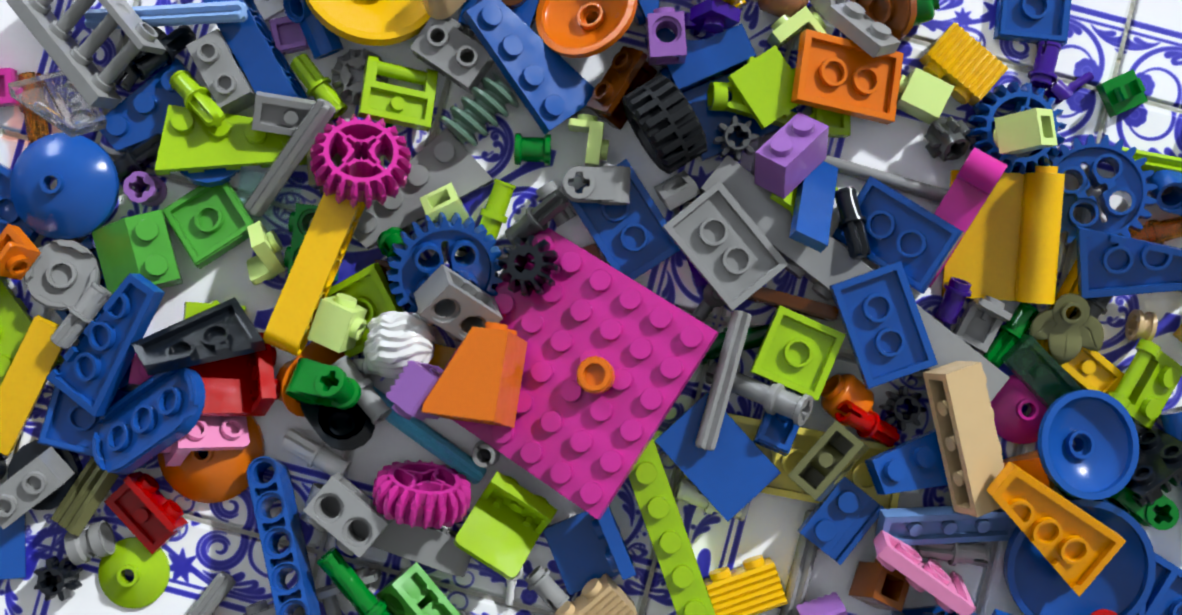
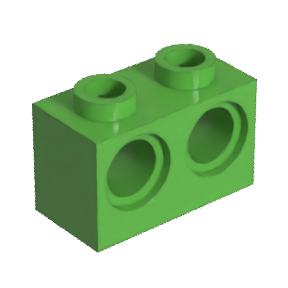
(415, 594)

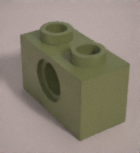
(828, 461)

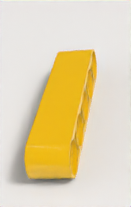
(312, 273)

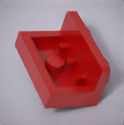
(146, 511)

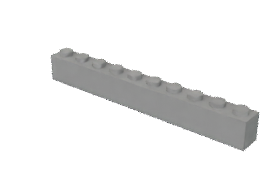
(832, 264)

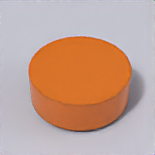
(595, 375)

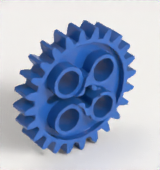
(1127, 182)
(477, 265)

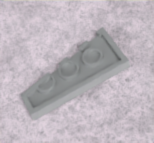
(433, 167)

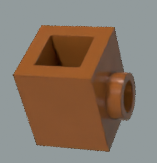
(879, 586)

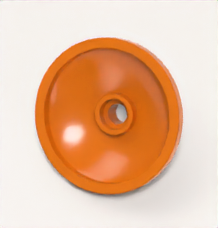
(571, 27)
(219, 474)

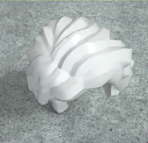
(393, 341)

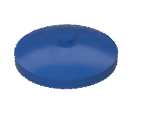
(1119, 587)

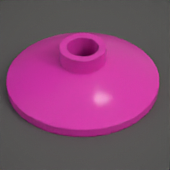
(1008, 413)

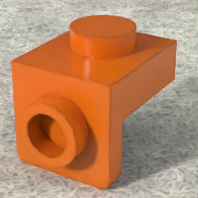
(16, 252)

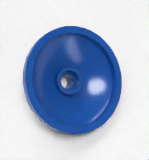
(84, 188)
(1103, 439)

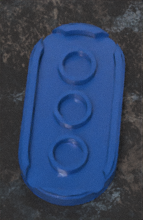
(148, 420)

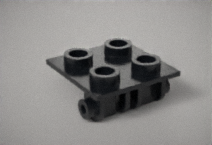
(1157, 465)

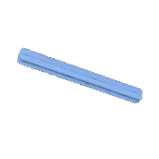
(180, 14)

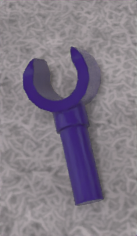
(1062, 91)

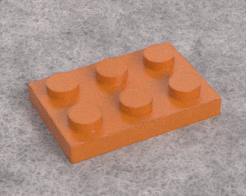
(845, 79)

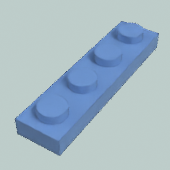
(943, 525)

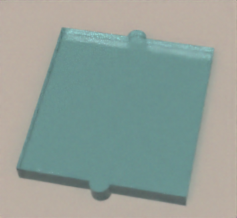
(277, 215)

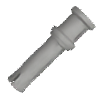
(772, 397)

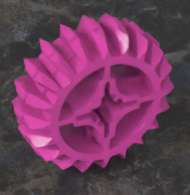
(360, 174)
(421, 494)

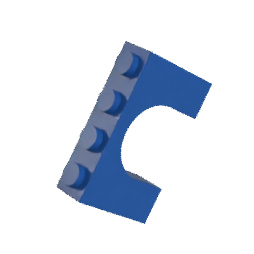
(705, 58)

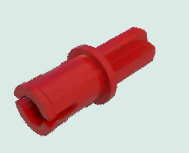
(867, 423)

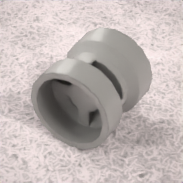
(94, 541)

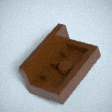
(625, 74)

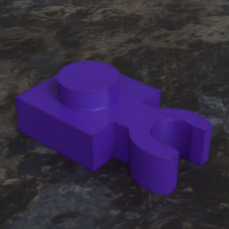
(711, 17)

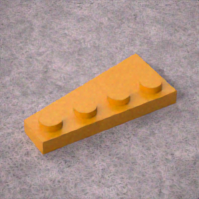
(1060, 530)

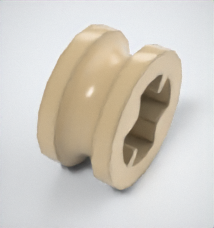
(1141, 325)

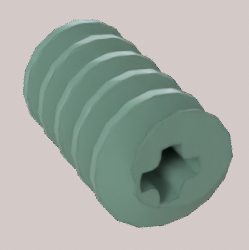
(480, 110)

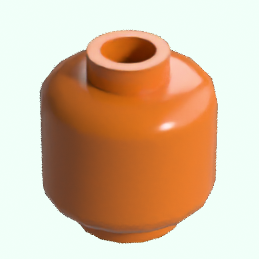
(845, 388)

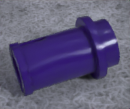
(1045, 64)
(953, 300)

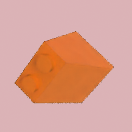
(481, 378)

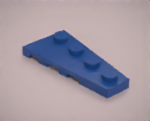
(538, 75)
(104, 354)

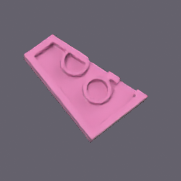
(947, 589)

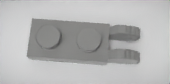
(852, 21)

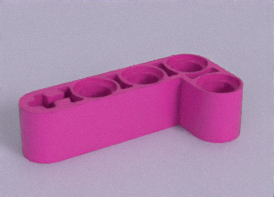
(969, 192)

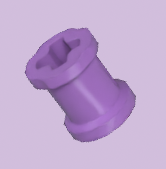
(142, 179)

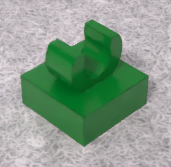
(1122, 93)

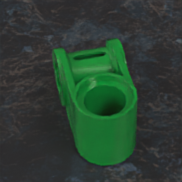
(322, 385)
(1165, 508)

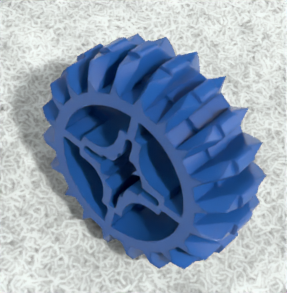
(1024, 100)

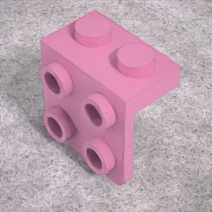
(210, 434)

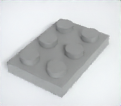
(725, 245)

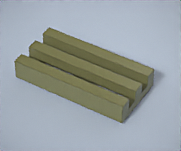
(84, 498)

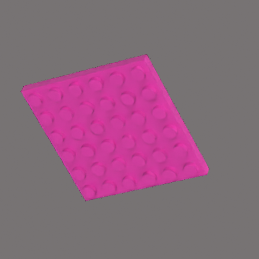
(578, 438)

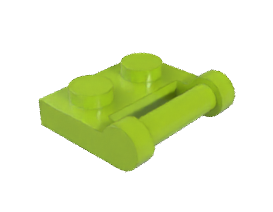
(397, 103)
(1147, 383)

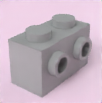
(452, 52)

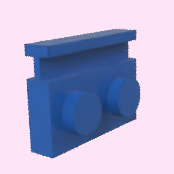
(841, 520)

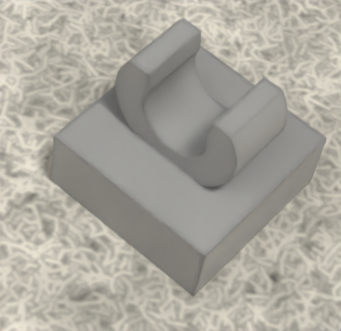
(677, 191)

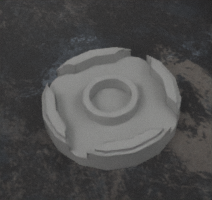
(62, 274)

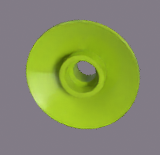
(149, 571)

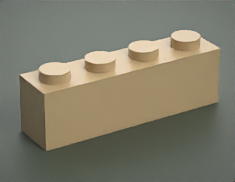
(965, 434)

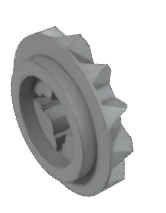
(342, 75)

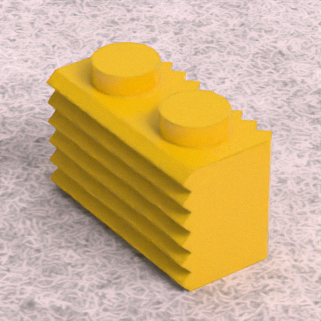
(964, 64)
(746, 589)

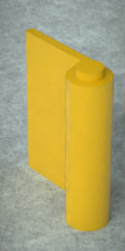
(1013, 239)

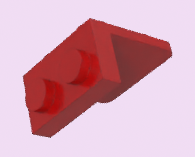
(240, 384)

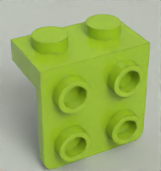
(504, 525)

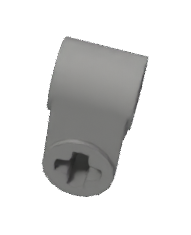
(605, 185)

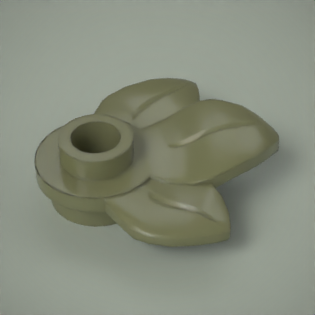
(1065, 334)

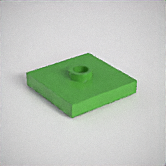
(209, 222)

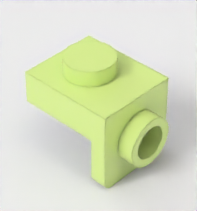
(788, 27)
(596, 146)
(269, 258)

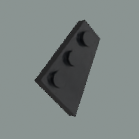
(200, 339)

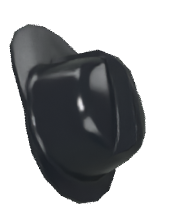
(339, 428)

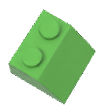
(137, 246)

